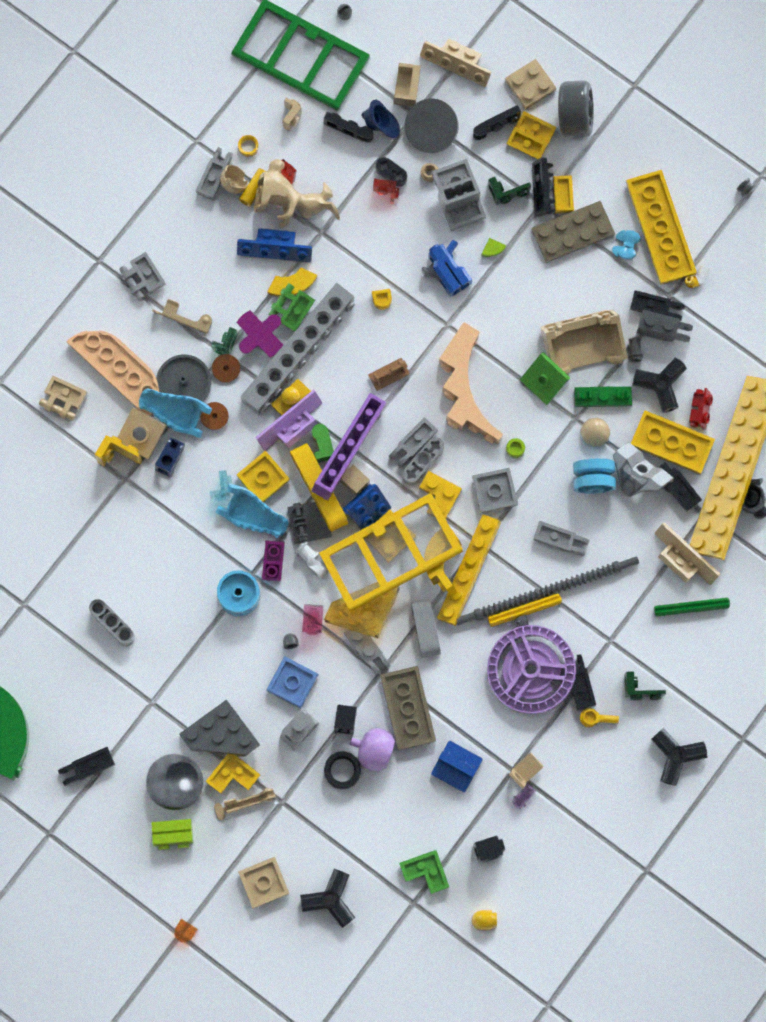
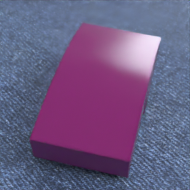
(273, 560)

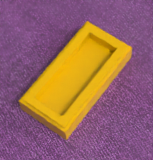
(563, 194)

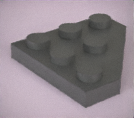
(220, 733)

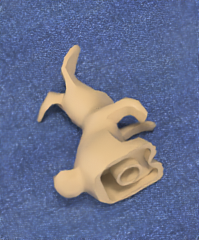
(277, 190)

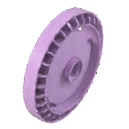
(526, 654)

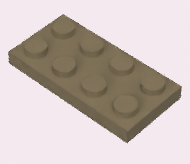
(573, 231)
(408, 708)

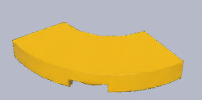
(300, 280)

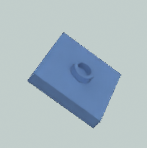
(292, 682)

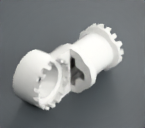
(310, 557)

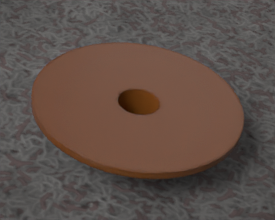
(226, 368)
(217, 417)

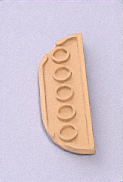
(115, 363)

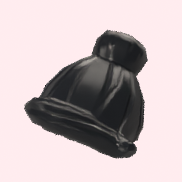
(755, 499)

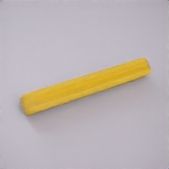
(526, 609)

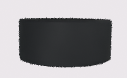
(342, 755)

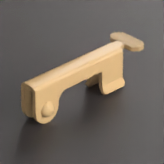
(170, 311)
(233, 805)

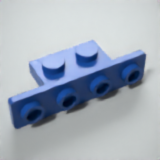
(274, 245)

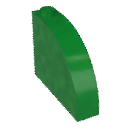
(13, 736)

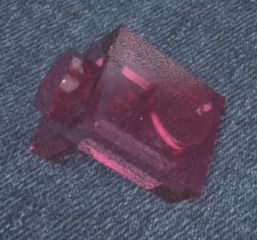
(312, 619)

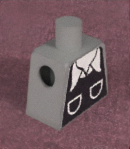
(298, 729)

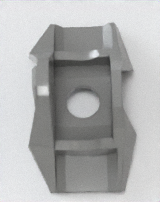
(644, 479)

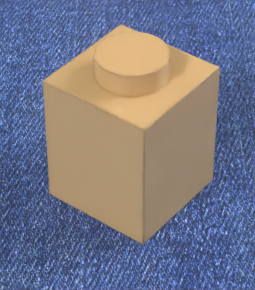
(355, 480)

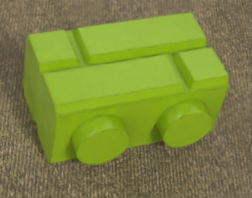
(172, 833)

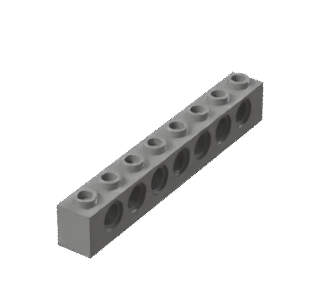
(336, 295)

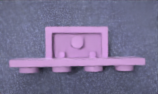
(292, 424)

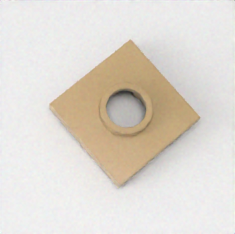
(153, 428)

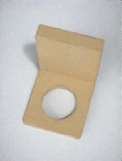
(526, 770)

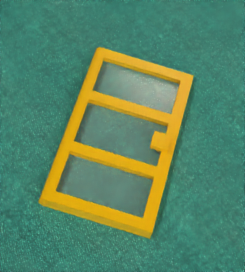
(390, 552)

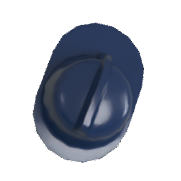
(381, 119)

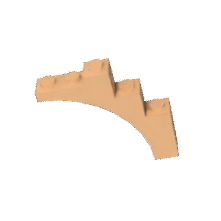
(457, 387)

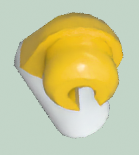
(697, 280)

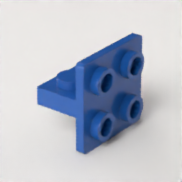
(367, 506)
(456, 766)

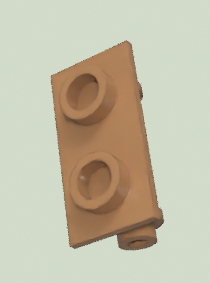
(389, 374)

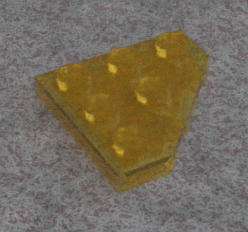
(366, 619)

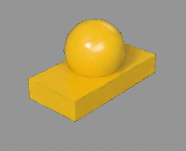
(290, 397)

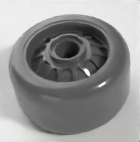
(576, 109)

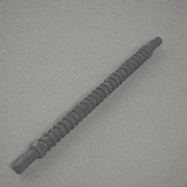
(616, 567)

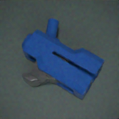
(446, 270)

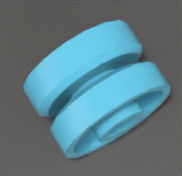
(594, 476)
(244, 603)

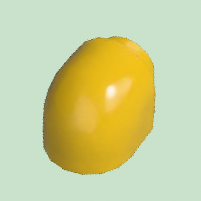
(484, 920)

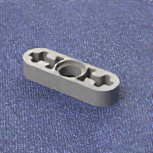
(436, 453)

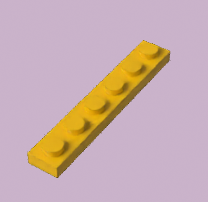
(469, 569)

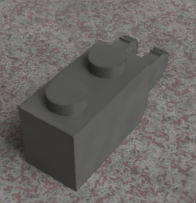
(662, 327)

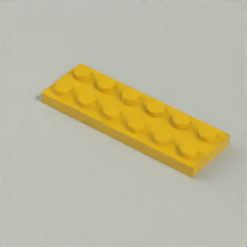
(661, 227)

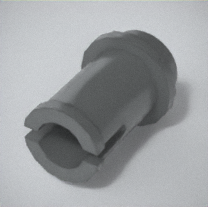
(635, 349)

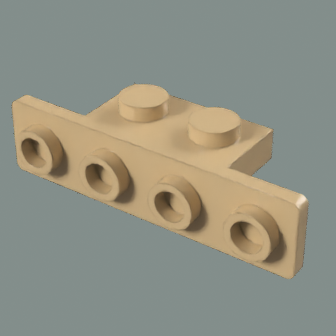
(458, 60)
(683, 558)

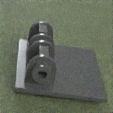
(307, 523)

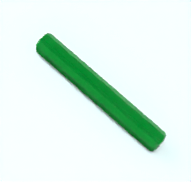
(689, 607)

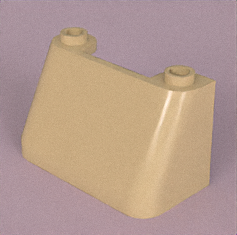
(585, 340)

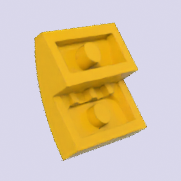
(531, 135)

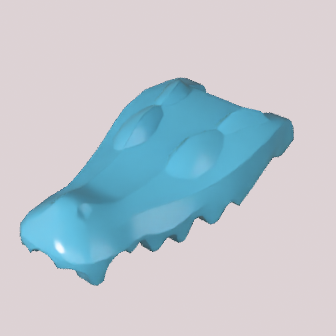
(176, 411)
(251, 513)

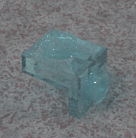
(225, 480)

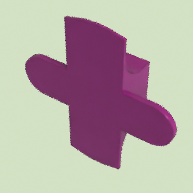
(259, 333)

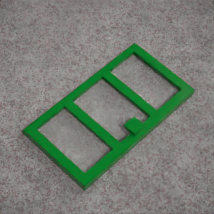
(300, 54)

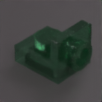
(228, 341)

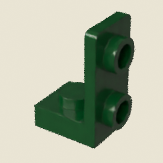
(496, 189)
(632, 682)

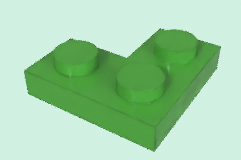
(428, 866)

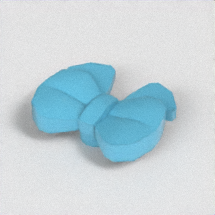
(629, 238)

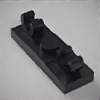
(542, 187)

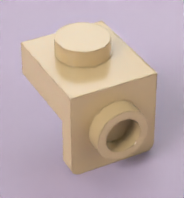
(293, 115)

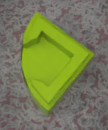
(493, 248)

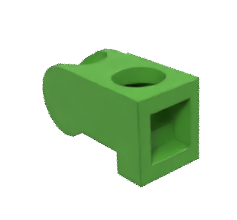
(321, 436)

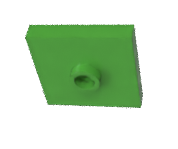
(544, 378)

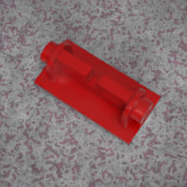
(703, 402)

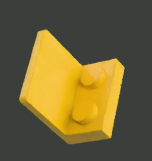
(109, 444)

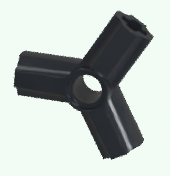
(665, 394)
(673, 767)
(338, 910)

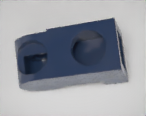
(169, 457)

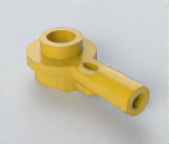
(590, 717)

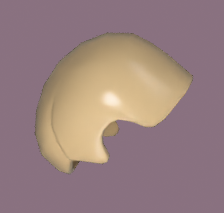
(233, 179)
(595, 432)

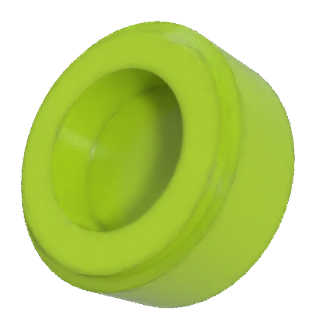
(515, 448)

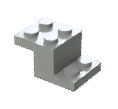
(458, 194)

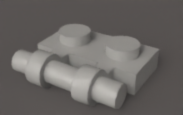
(147, 273)

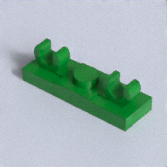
(603, 396)

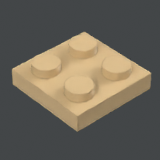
(530, 84)
(263, 882)

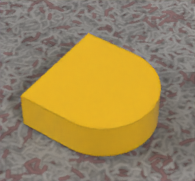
(382, 298)

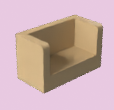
(407, 84)

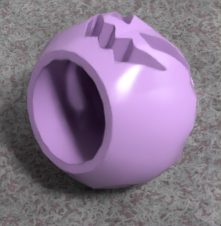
(374, 749)

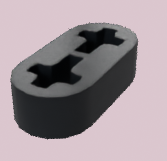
(394, 168)

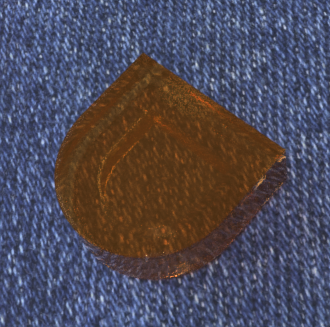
(184, 931)

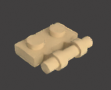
(65, 392)

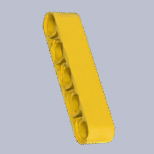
(310, 471)

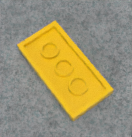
(672, 442)

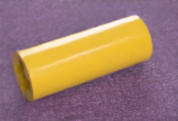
(249, 193)

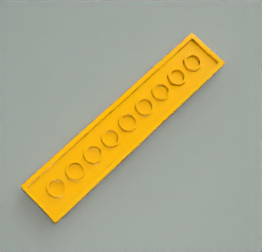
(732, 472)

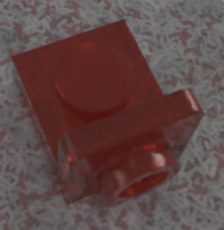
(384, 187)

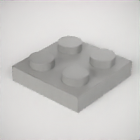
(495, 490)

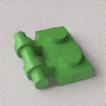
(296, 311)

